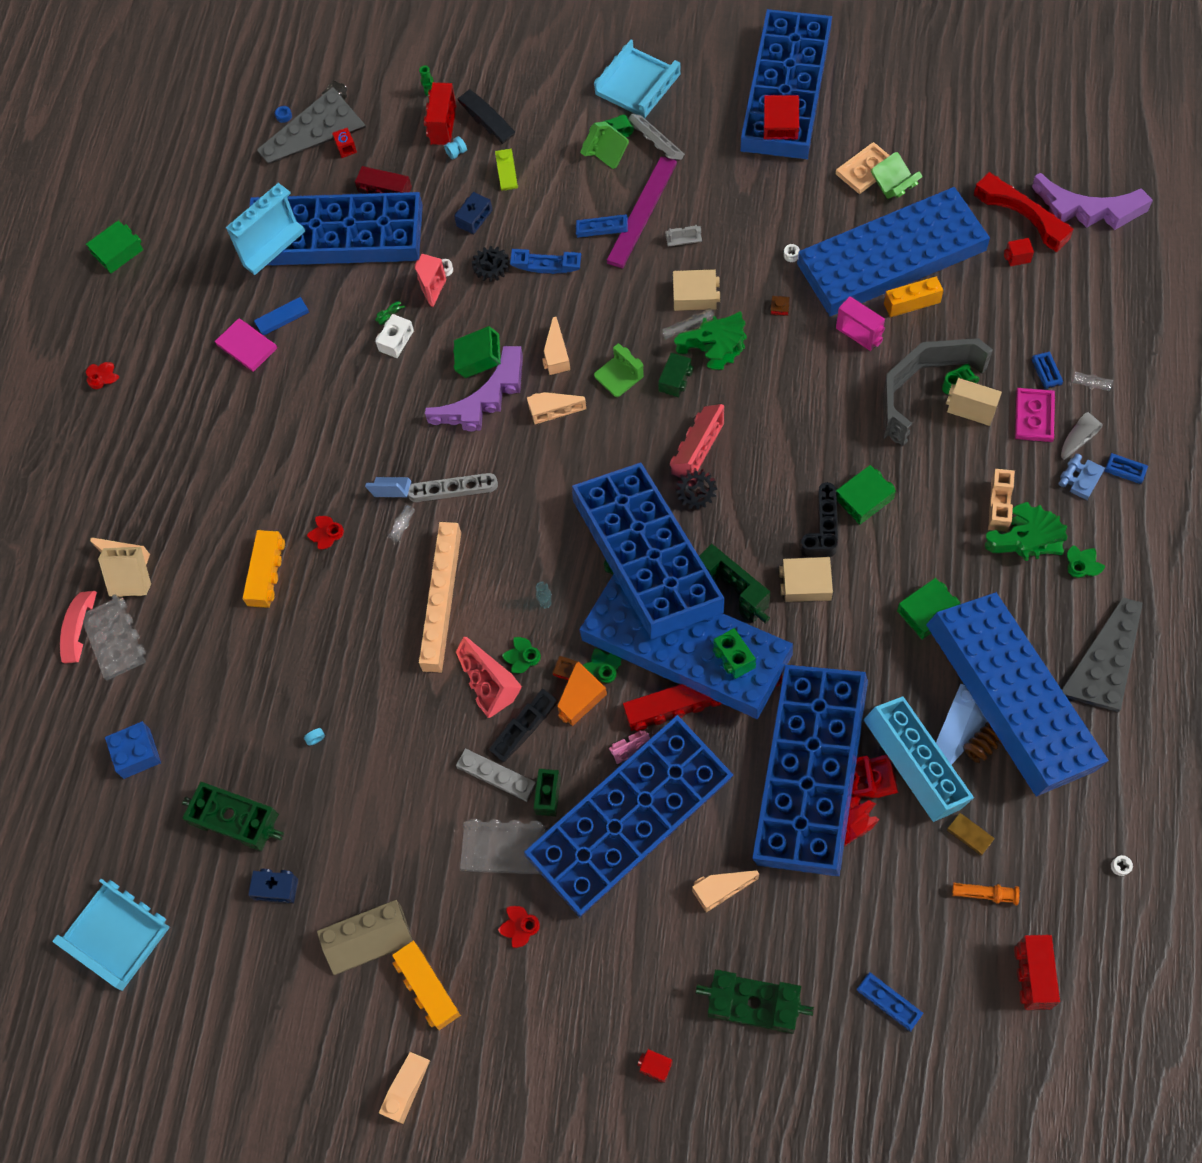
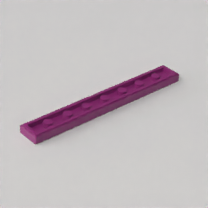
(642, 212)

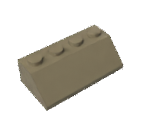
(365, 937)

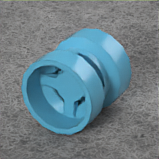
(455, 148)

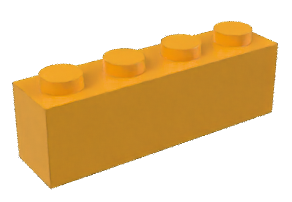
(263, 569)
(426, 986)

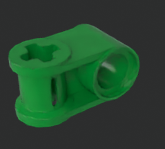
(622, 125)
(963, 372)

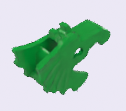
(725, 334)
(1041, 533)

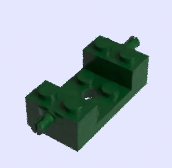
(753, 595)
(250, 823)
(778, 1003)

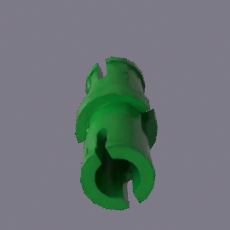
(426, 78)

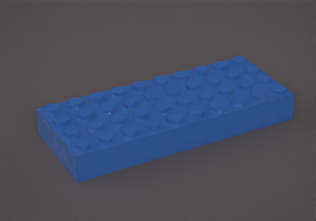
(787, 64)
(354, 228)
(893, 250)
(647, 550)
(687, 653)
(1016, 693)
(811, 770)
(628, 815)

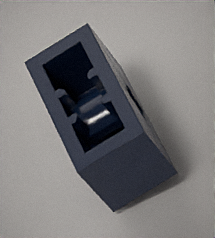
(473, 213)
(283, 892)

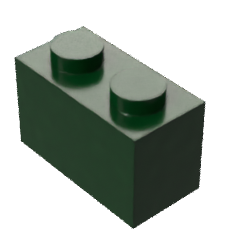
(675, 375)
(547, 792)

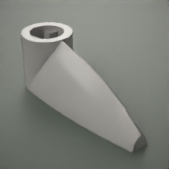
(1081, 433)

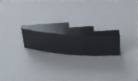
(486, 115)
(524, 725)

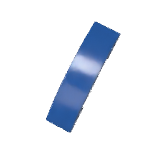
(545, 263)

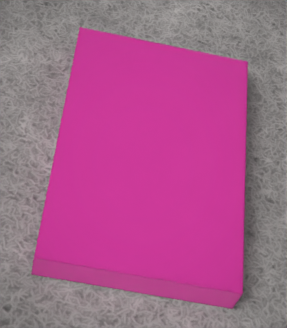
(246, 344)
(1034, 414)

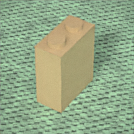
(695, 290)
(973, 401)
(124, 571)
(806, 579)

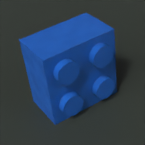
(132, 750)

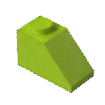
(506, 169)

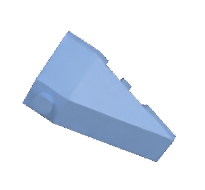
(960, 724)

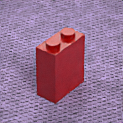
(781, 117)

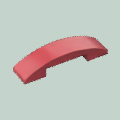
(69, 646)

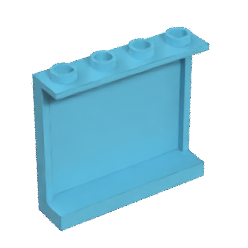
(636, 80)
(264, 229)
(113, 935)

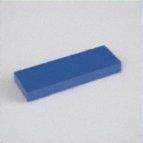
(601, 226)
(281, 316)
(889, 1001)

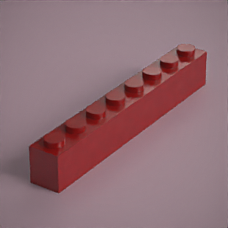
(665, 705)

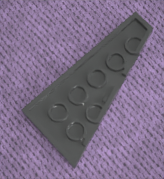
(312, 127)
(1105, 667)

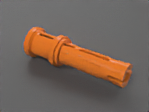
(996, 893)

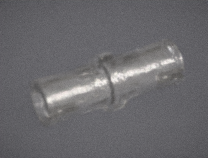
(1092, 381)
(401, 523)

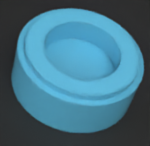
(314, 736)

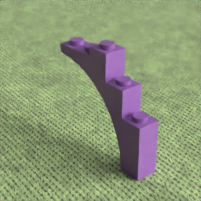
(1089, 210)
(488, 398)

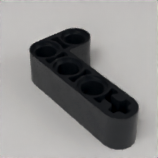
(825, 519)

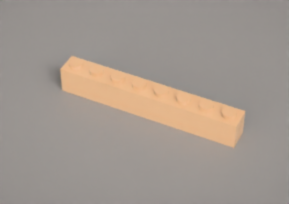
(440, 597)

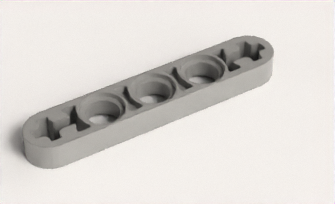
(461, 490)

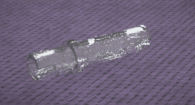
(684, 325)

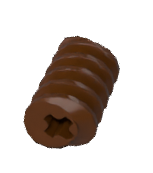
(981, 743)

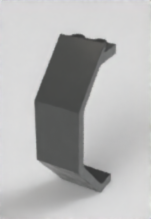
(927, 355)

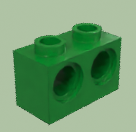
(738, 651)

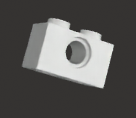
(390, 344)

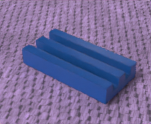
(1041, 374)
(1125, 471)

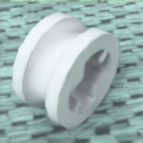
(791, 248)
(449, 270)
(1126, 861)

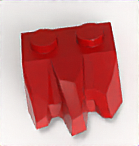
(874, 777)
(859, 820)

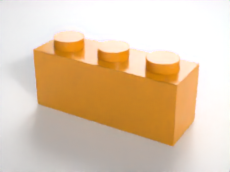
(913, 296)

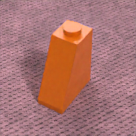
(580, 695)

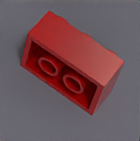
(440, 113)
(1037, 972)

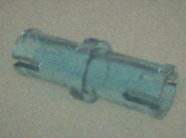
(543, 595)

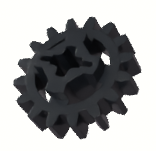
(490, 263)
(697, 481)

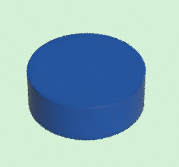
(283, 114)

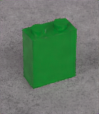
(115, 246)
(477, 352)
(865, 494)
(924, 604)

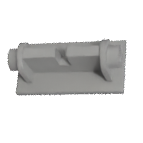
(683, 236)

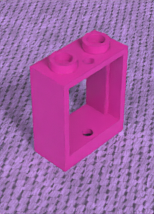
(860, 323)

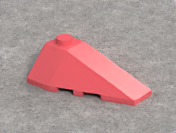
(491, 681)

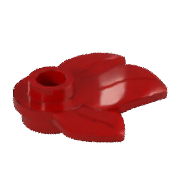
(101, 375)
(323, 533)
(516, 926)

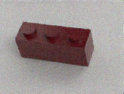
(379, 181)

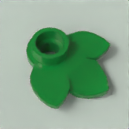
(385, 315)
(1085, 561)
(519, 655)
(603, 663)

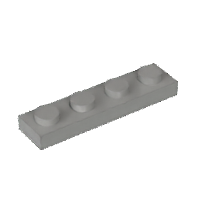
(653, 134)
(496, 775)

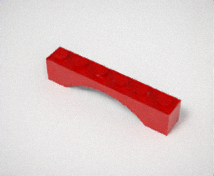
(996, 192)

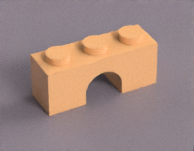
(1000, 500)

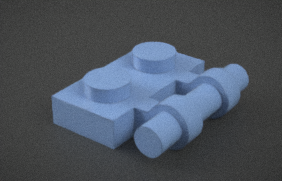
(1087, 479)

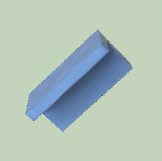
(389, 487)

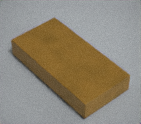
(970, 834)

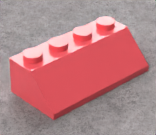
(698, 440)

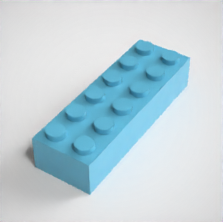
(918, 758)

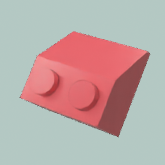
(430, 276)

